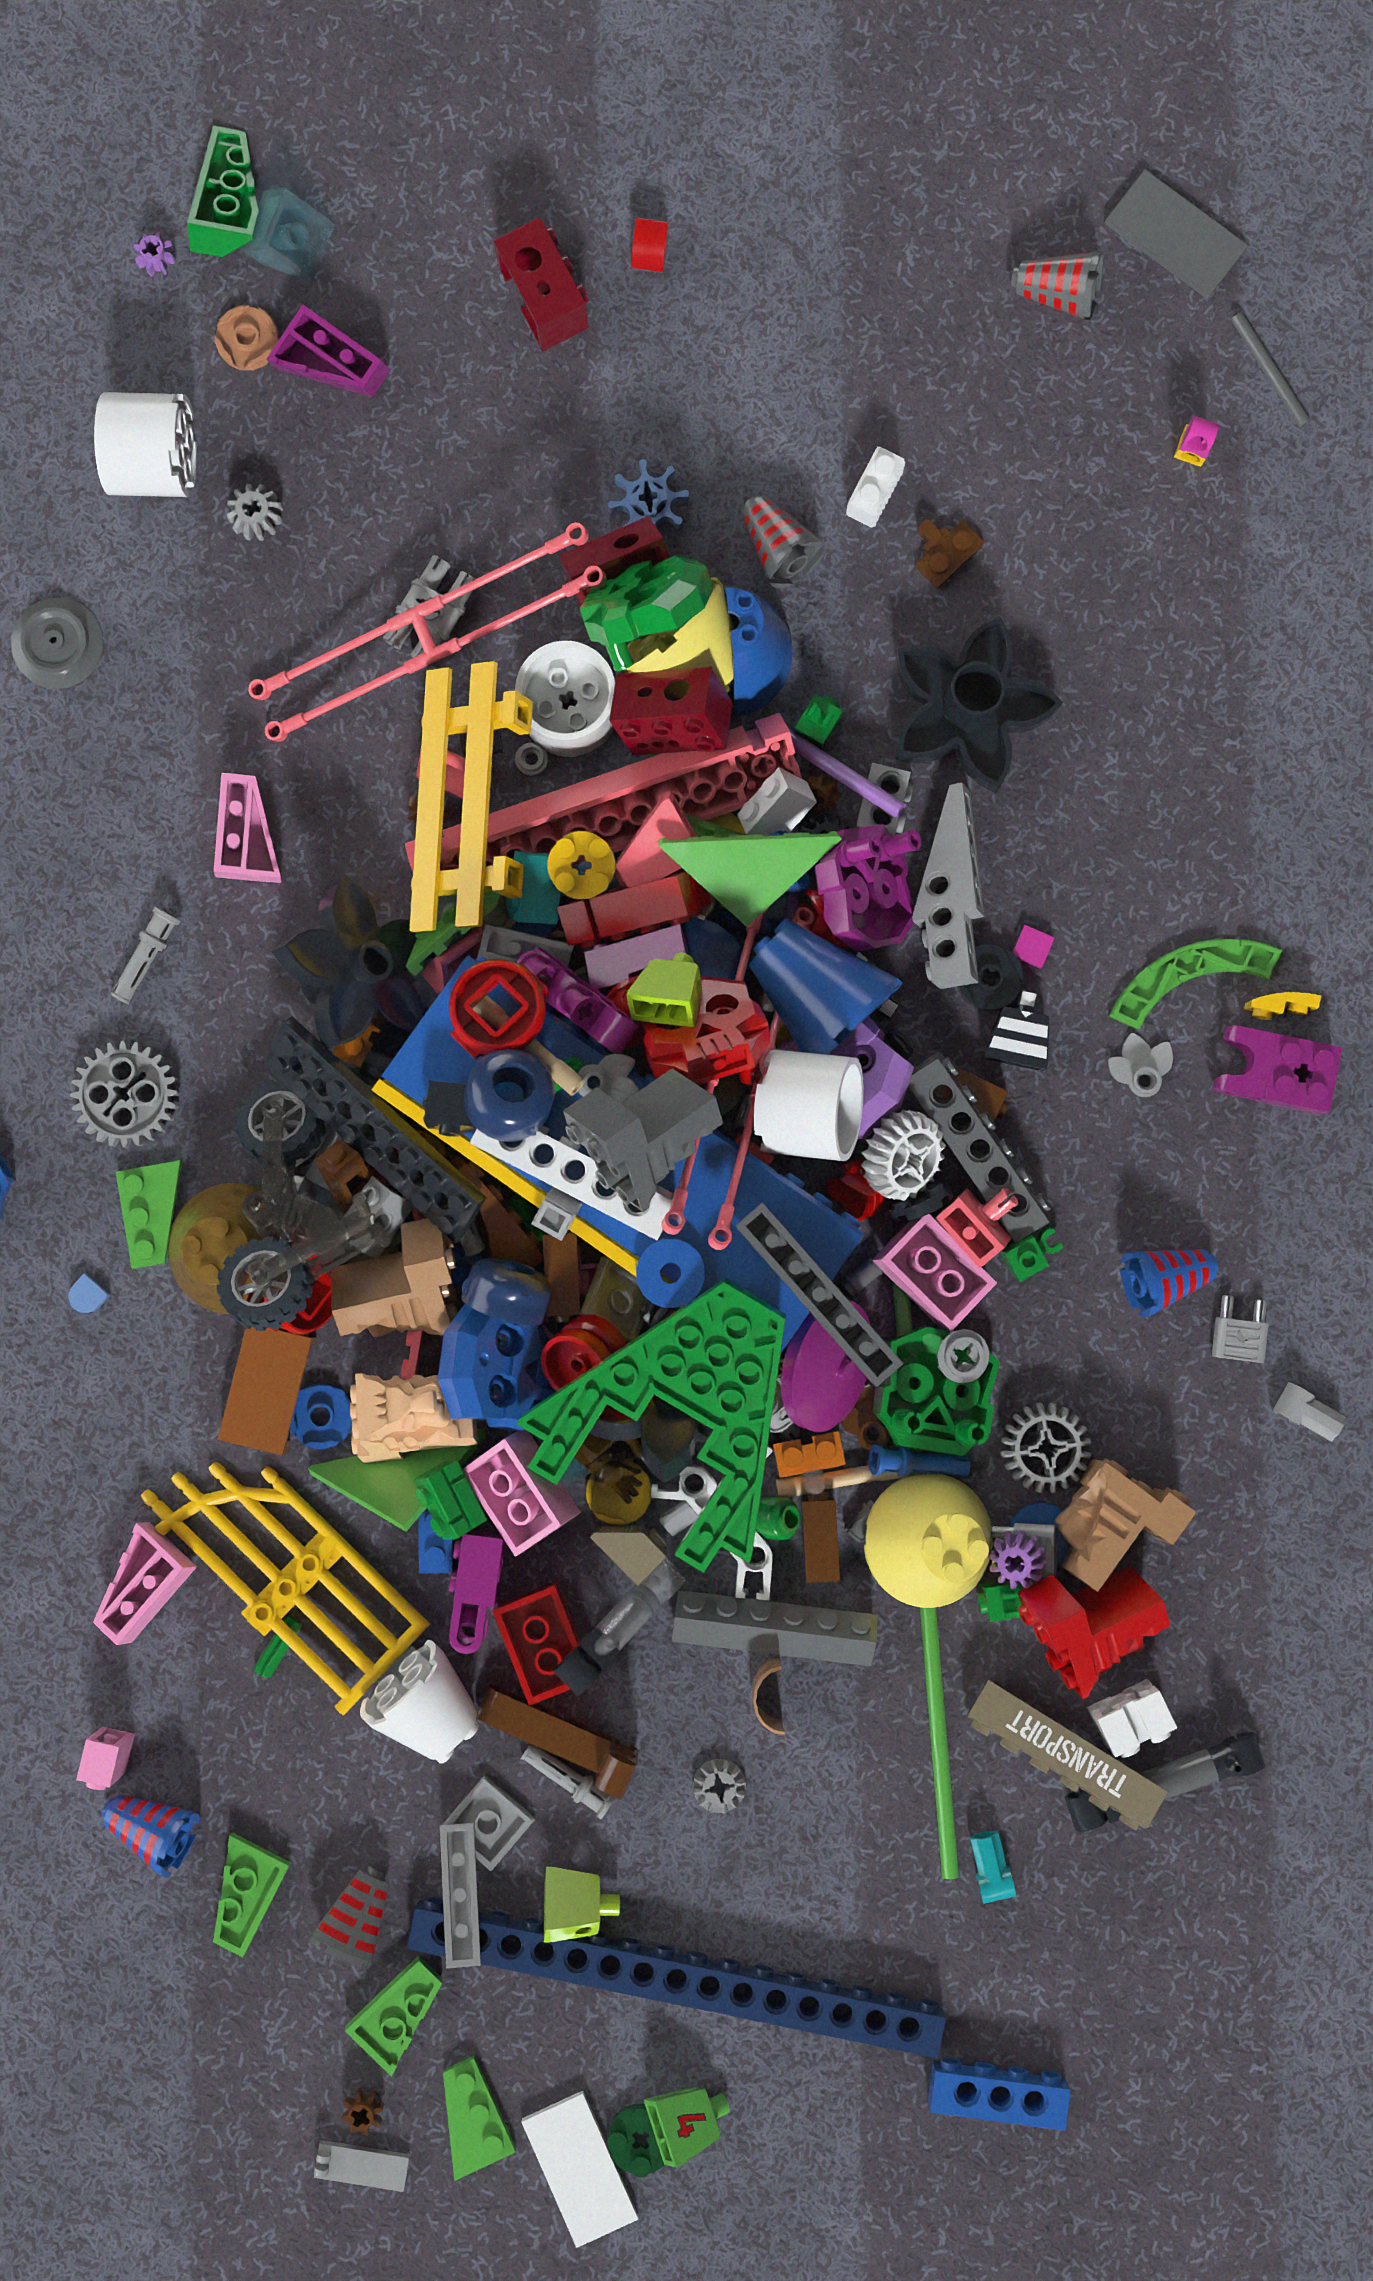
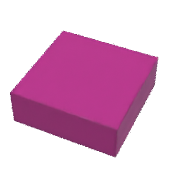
(1032, 946)

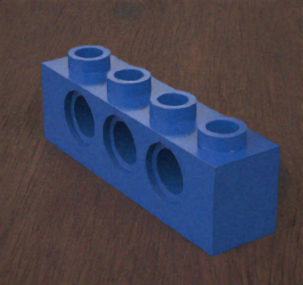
(1047, 2111)

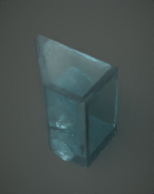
(289, 235)

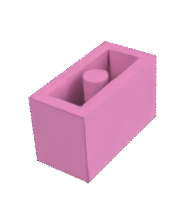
(105, 1758)

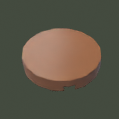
(253, 343)

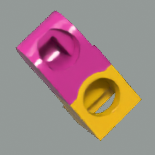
(1197, 440)

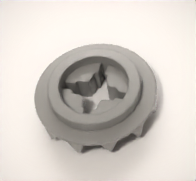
(976, 1351)
(705, 1778)

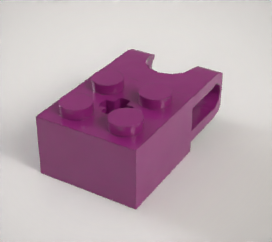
(1271, 1069)
(475, 1585)

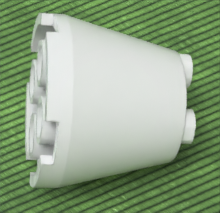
(422, 1704)

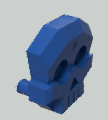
(476, 1361)

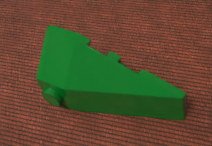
(225, 196)

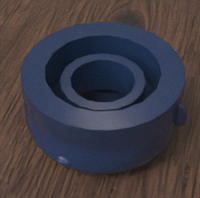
(502, 1118)
(507, 1291)

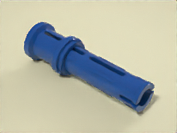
(905, 1462)

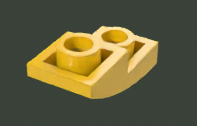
(1274, 1004)

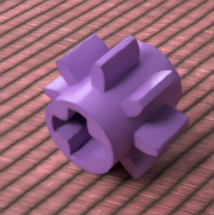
(158, 262)

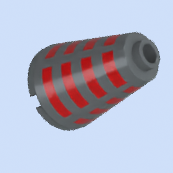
(1062, 282)
(780, 541)
(354, 1919)

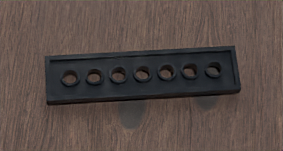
(391, 1131)

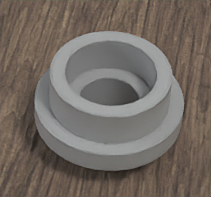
(524, 751)

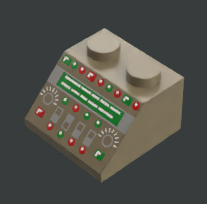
(632, 1548)

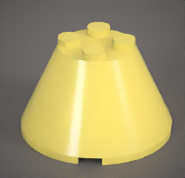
(697, 643)
(928, 1540)

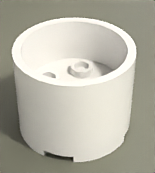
(145, 444)
(564, 673)
(809, 1105)

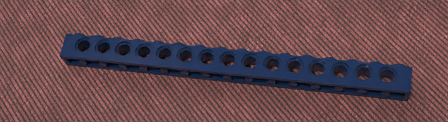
(920, 2039)

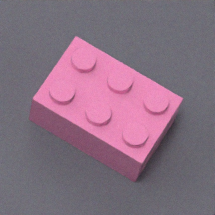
(934, 1272)
(515, 1497)

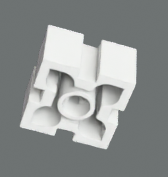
(1132, 1718)

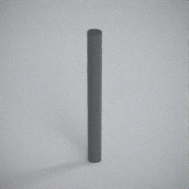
(1270, 370)

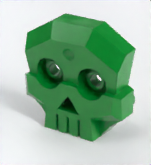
(644, 603)
(958, 1420)

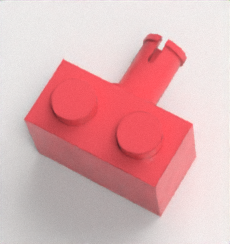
(977, 1225)

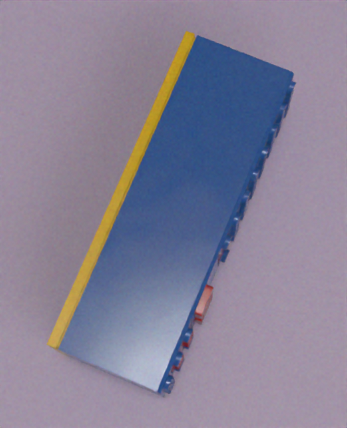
(822, 1233)

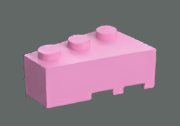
(243, 836)
(143, 1584)

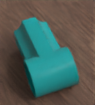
(993, 1874)

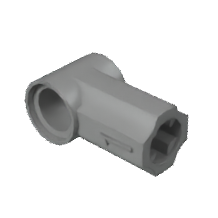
(1304, 1409)

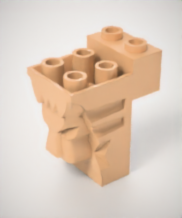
(403, 1418)

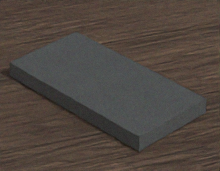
(1176, 234)

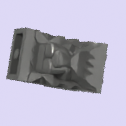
(643, 1135)

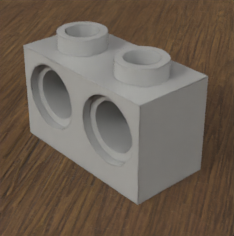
(877, 775)

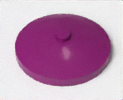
(819, 1377)

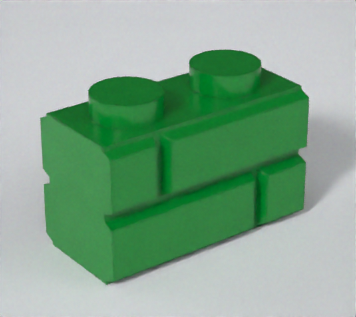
(449, 1500)

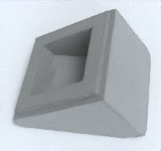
(556, 1213)
(678, 1518)

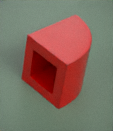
(649, 244)

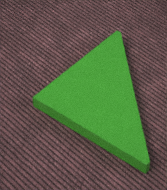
(749, 870)
(389, 1485)

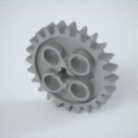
(145, 1115)

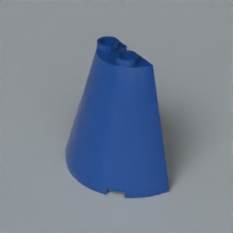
(760, 651)
(818, 986)

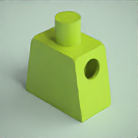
(667, 992)
(574, 1904)

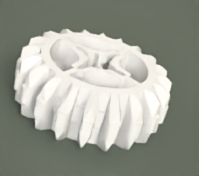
(903, 1155)

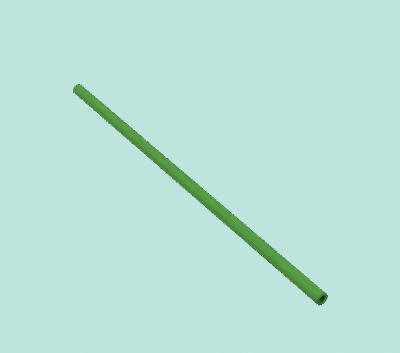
(933, 1676)

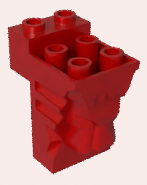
(1092, 1627)

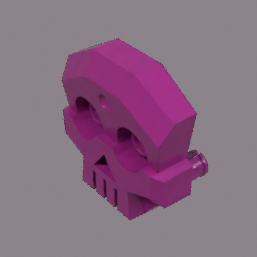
(867, 886)

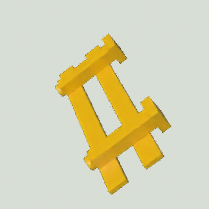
(479, 723)

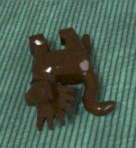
(609, 1469)

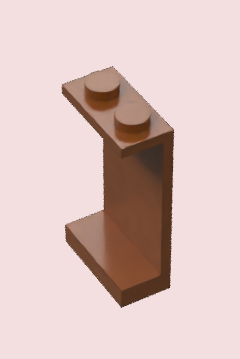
(265, 1389)

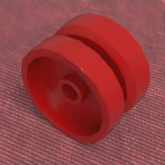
(579, 1348)

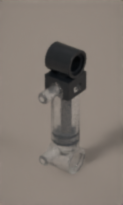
(606, 1640)

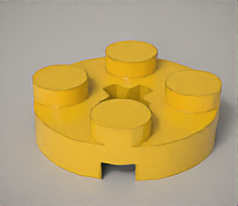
(567, 851)

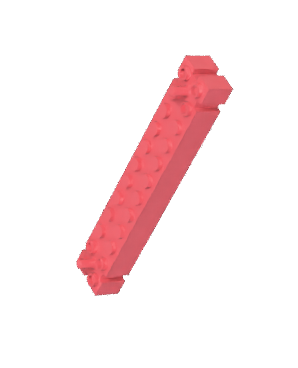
(622, 799)

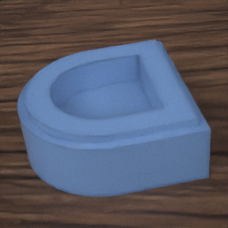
(87, 1295)

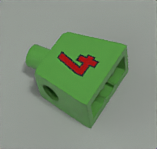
(685, 2122)

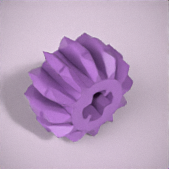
(1026, 1569)

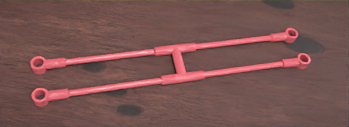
(416, 616)
(680, 1193)

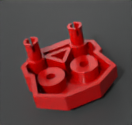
(725, 1040)

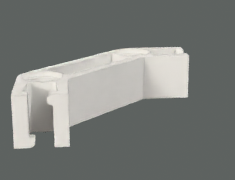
(697, 1501)

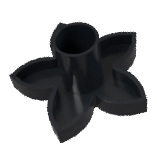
(970, 704)
(353, 968)
(667, 1435)

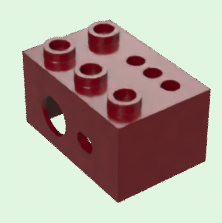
(552, 299)
(615, 553)
(670, 726)

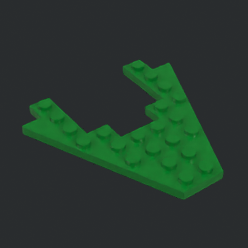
(710, 1362)

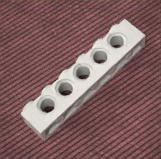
(583, 1189)

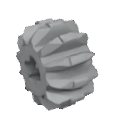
(259, 521)

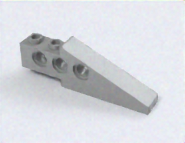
(956, 862)

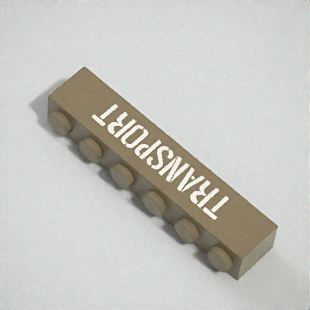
(1068, 1755)

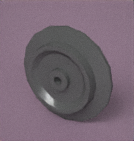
(73, 654)

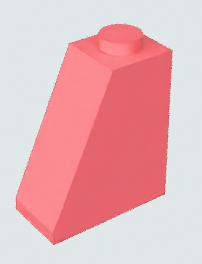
(642, 857)

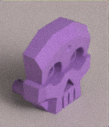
(883, 1077)

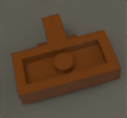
(946, 550)

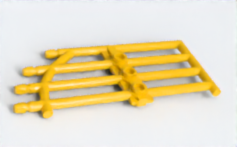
(296, 1578)

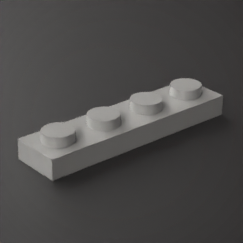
(460, 1895)

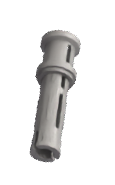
(151, 942)
(581, 1787)

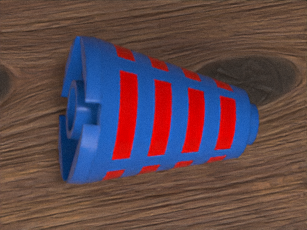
(1164, 1276)
(151, 1830)

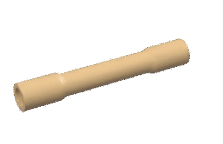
(560, 1071)
(795, 1485)

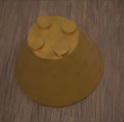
(205, 1235)

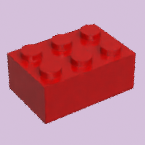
(538, 1638)

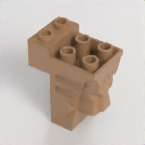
(398, 1289)
(1109, 1517)

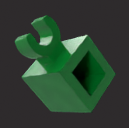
(819, 720)
(1027, 1256)
(999, 1601)

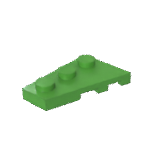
(148, 1209)
(247, 1891)
(392, 2016)
(474, 2120)

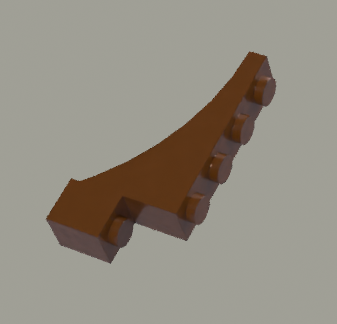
(499, 1226)

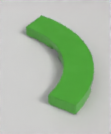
(1187, 963)

